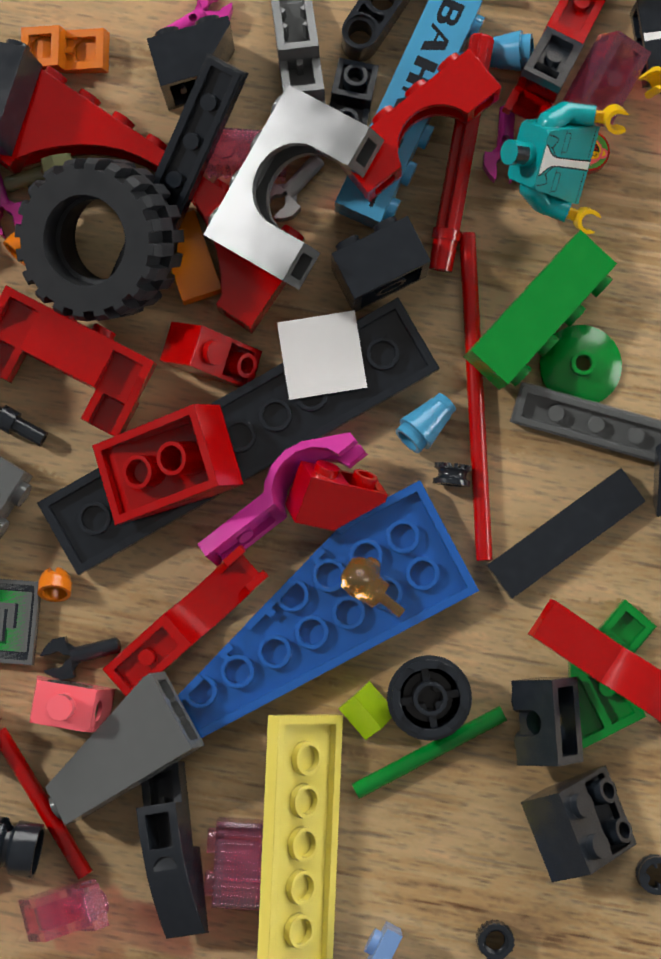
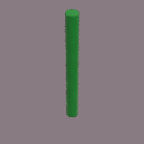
(428, 752)

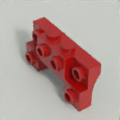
(78, 352)

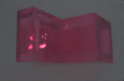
(64, 911)

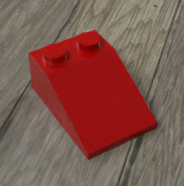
(167, 463)

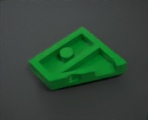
(601, 709)

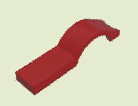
(572, 19)
(186, 621)
(599, 657)

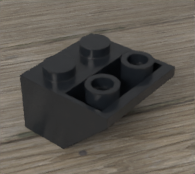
(181, 53)
(579, 824)

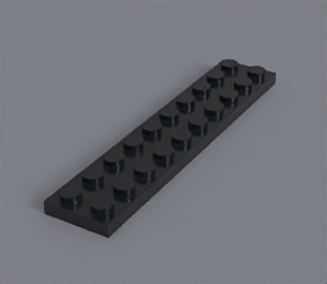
(260, 428)

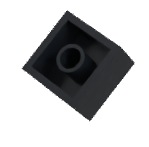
(379, 262)

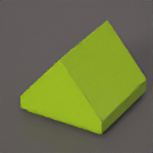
(366, 710)

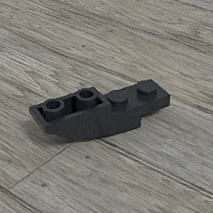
(169, 854)

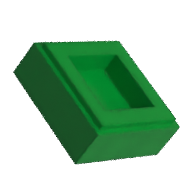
(627, 626)

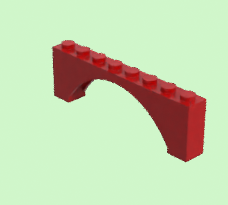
(75, 124)

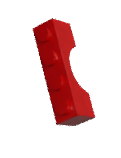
(457, 91)

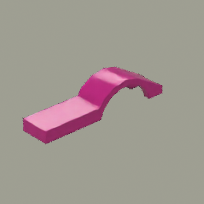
(269, 507)

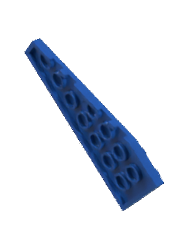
(318, 625)

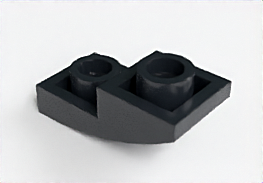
(354, 88)

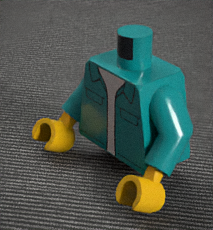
(555, 155)

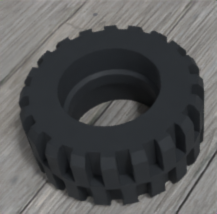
(51, 249)

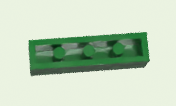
(540, 310)

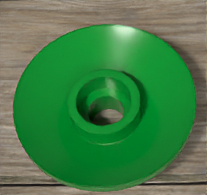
(559, 366)

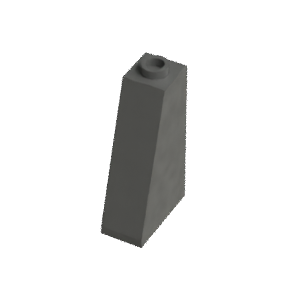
(131, 746)

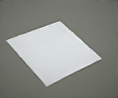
(322, 355)

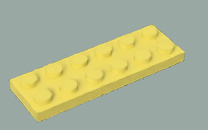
(300, 836)

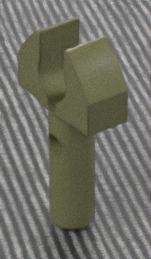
(28, 177)

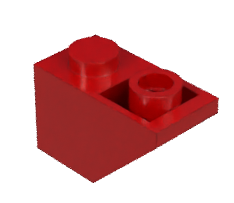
(210, 354)
(331, 496)

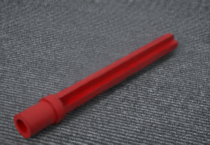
(447, 230)

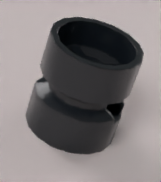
(20, 847)

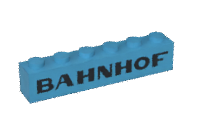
(439, 33)

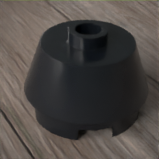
(429, 697)

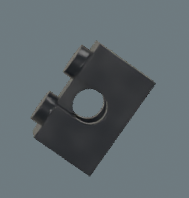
(540, 736)

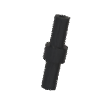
(12, 422)

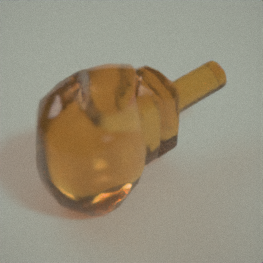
(363, 581)

